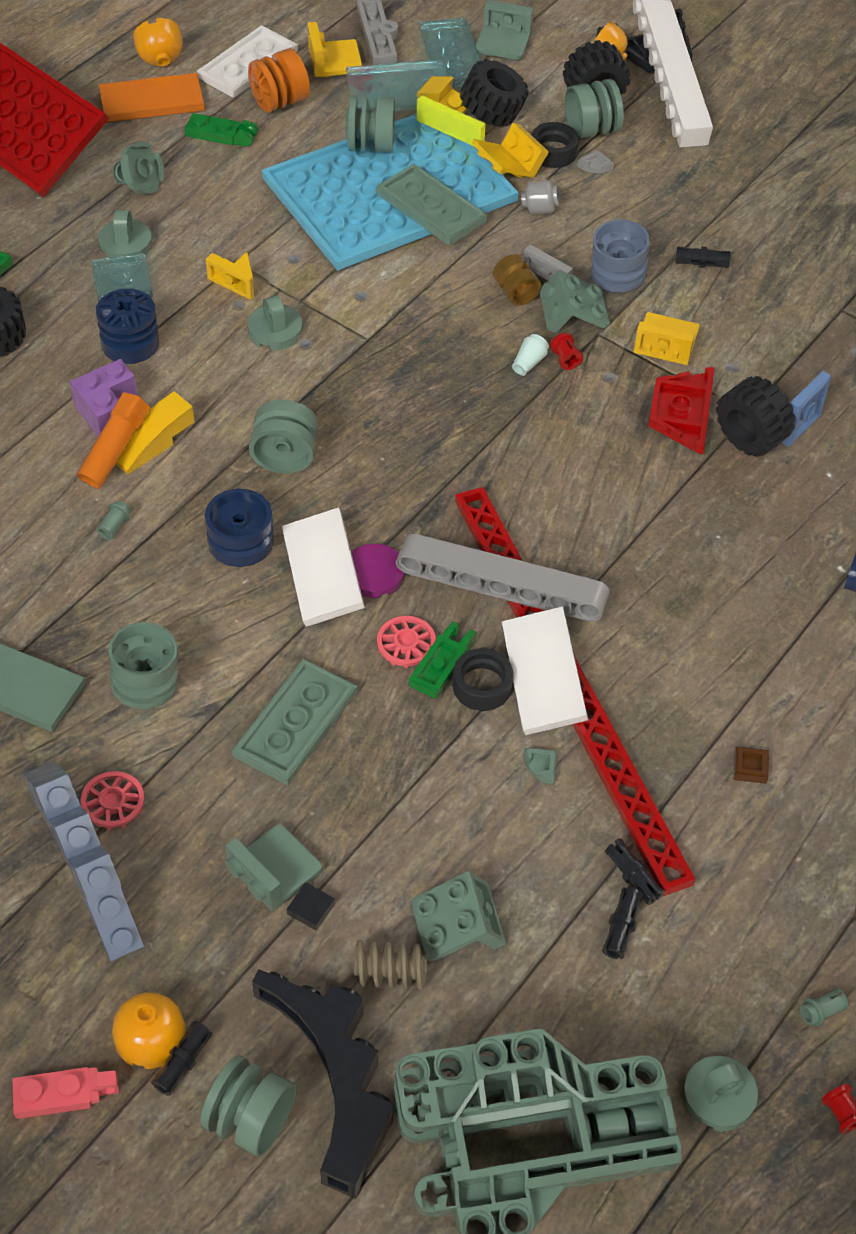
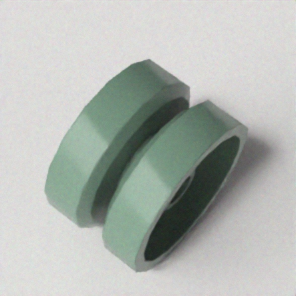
(283, 436)

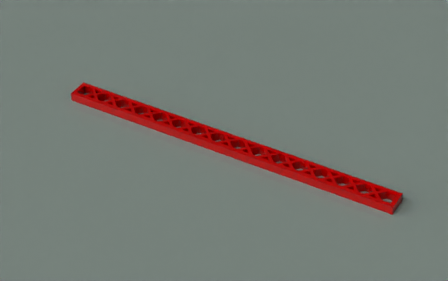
(599, 724)

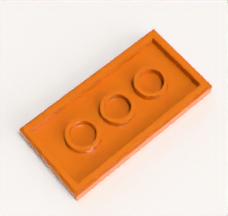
(151, 97)

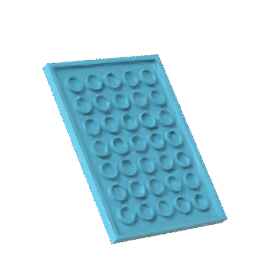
(337, 200)

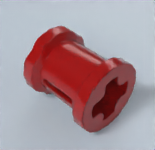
(566, 351)
(842, 1106)

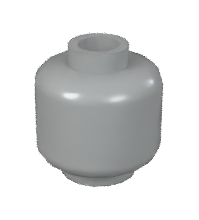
(541, 197)

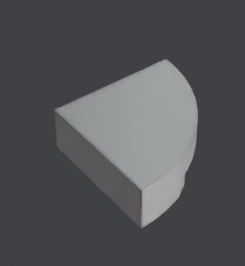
(595, 163)

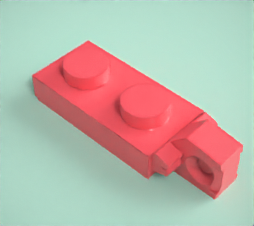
(61, 1091)

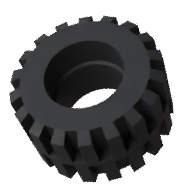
(596, 59)
(494, 92)
(11, 322)
(755, 416)

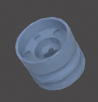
(620, 255)

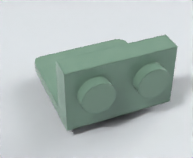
(505, 30)
(568, 297)
(272, 866)

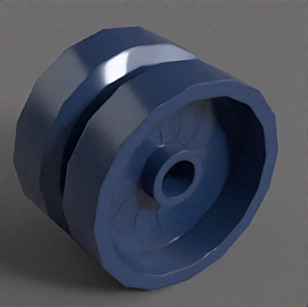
(239, 527)

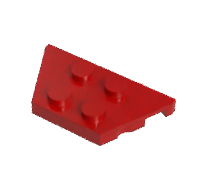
(682, 407)

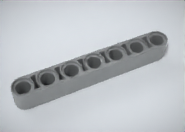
(502, 577)

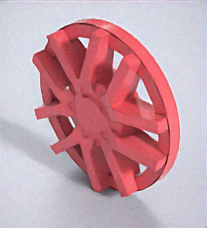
(405, 640)
(113, 799)

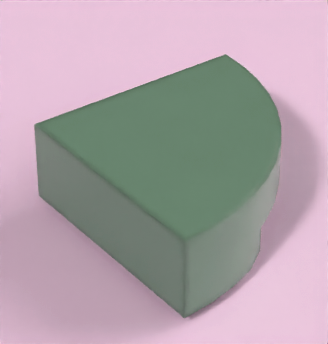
(541, 764)

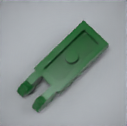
(221, 130)
(438, 663)

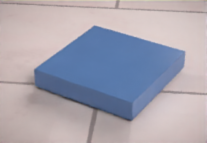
(808, 406)

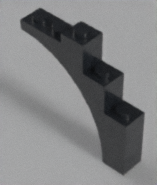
(359, 1116)

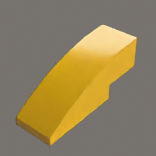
(156, 432)

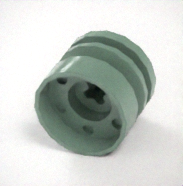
(594, 108)
(371, 124)
(143, 665)
(248, 1105)

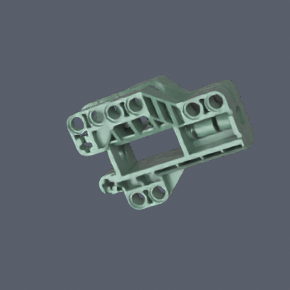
(560, 1090)

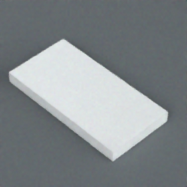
(230, 69)
(322, 567)
(544, 671)

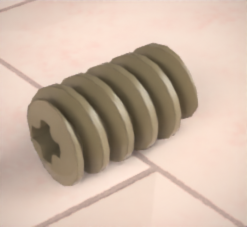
(390, 965)

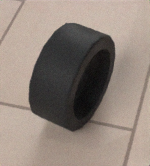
(559, 133)
(484, 659)

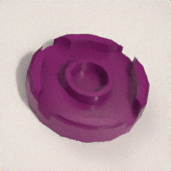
(377, 570)

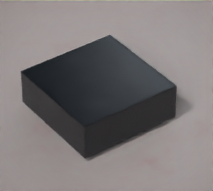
(310, 906)

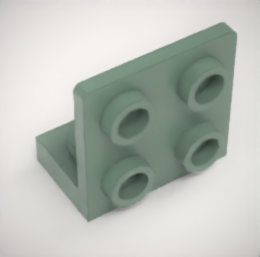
(457, 916)

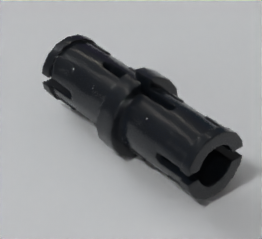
(702, 257)
(634, 871)
(622, 923)
(181, 1058)

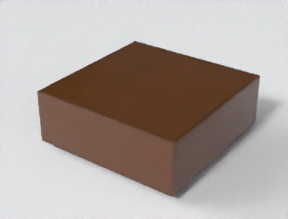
(751, 765)

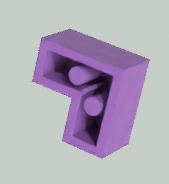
(100, 390)

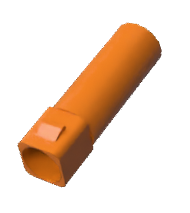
(113, 439)

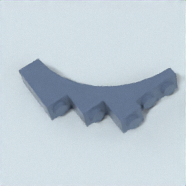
(85, 857)

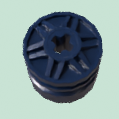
(127, 325)

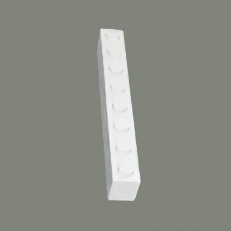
(674, 72)

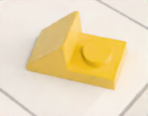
(440, 90)
(231, 275)

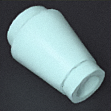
(530, 354)

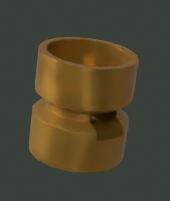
(516, 279)

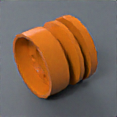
(278, 80)

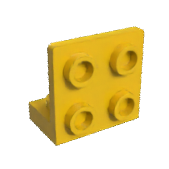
(332, 56)
(516, 155)
(666, 338)

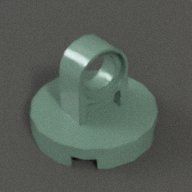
(139, 168)
(124, 236)
(274, 325)
(720, 1093)

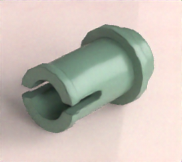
(113, 520)
(816, 1010)

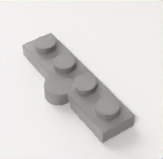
(378, 31)

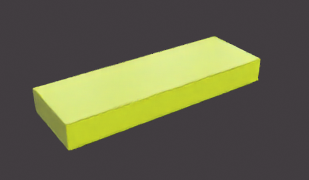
(449, 121)

